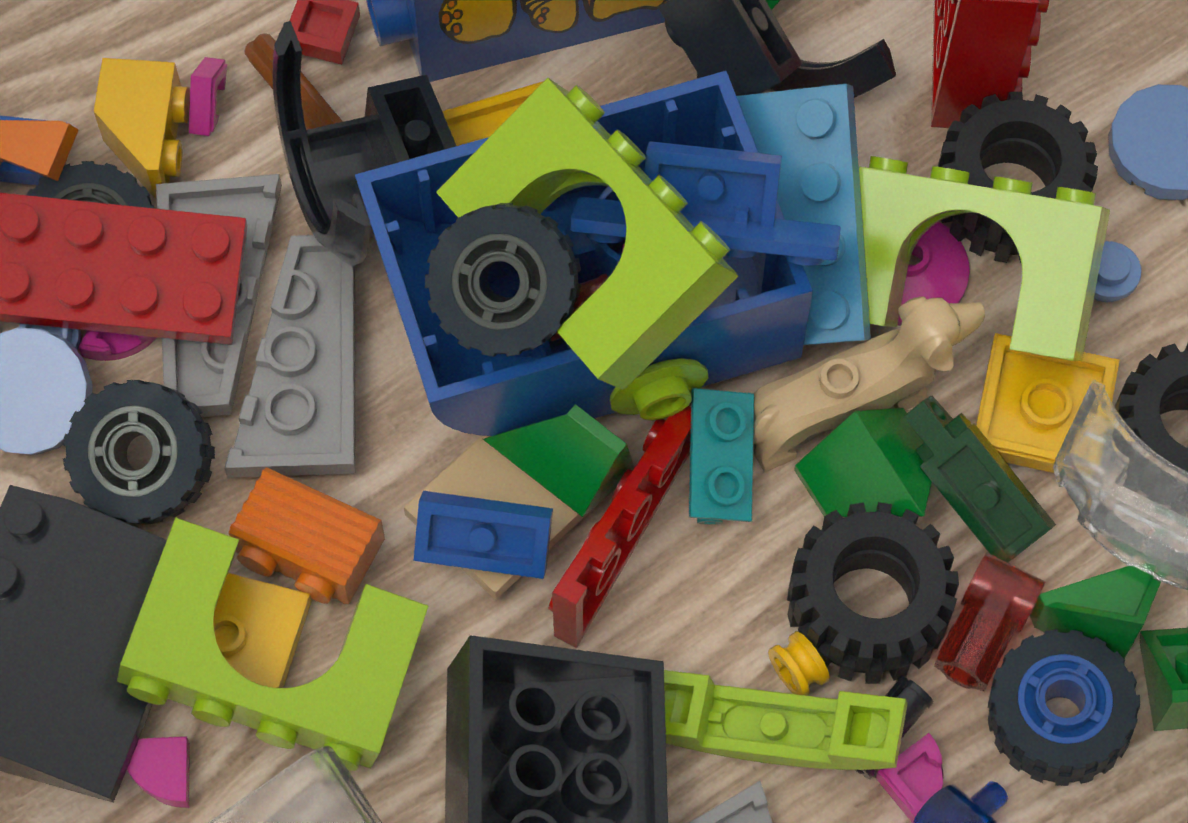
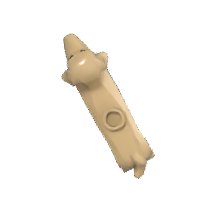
(865, 377)

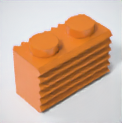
(306, 537)

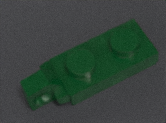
(977, 481)

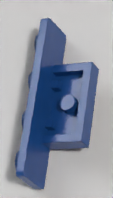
(728, 193)

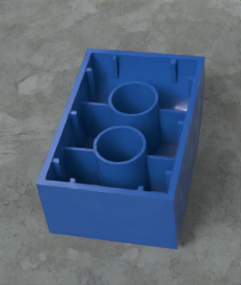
(744, 330)

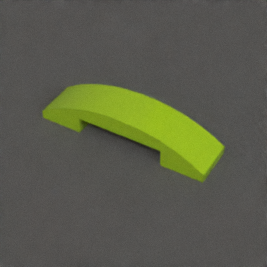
(783, 727)

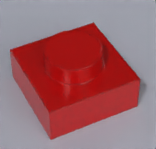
(325, 27)

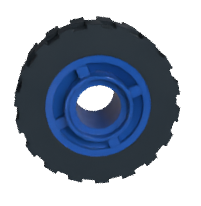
(1072, 669)

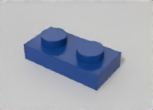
(483, 534)

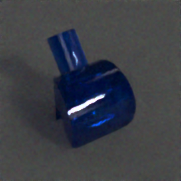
(954, 806)

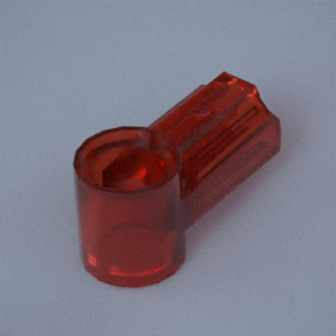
(993, 610)

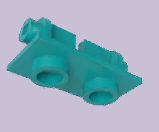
(721, 456)

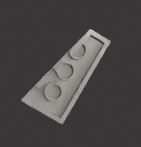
(205, 370)
(304, 378)

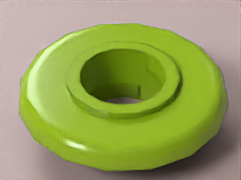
(660, 389)

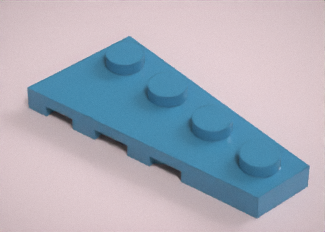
(819, 185)

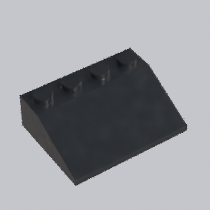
(65, 621)
(554, 736)

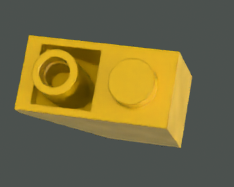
(140, 115)

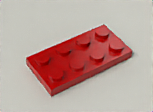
(120, 268)

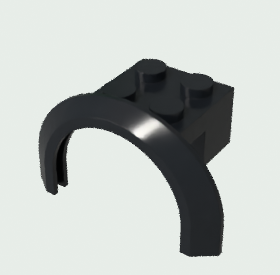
(756, 52)
(322, 162)

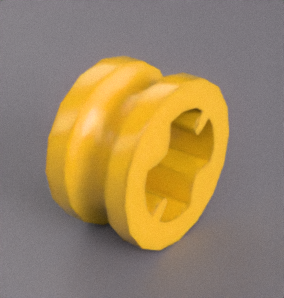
(799, 664)

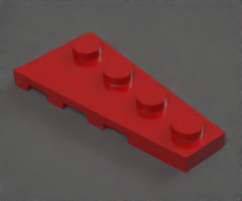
(617, 533)

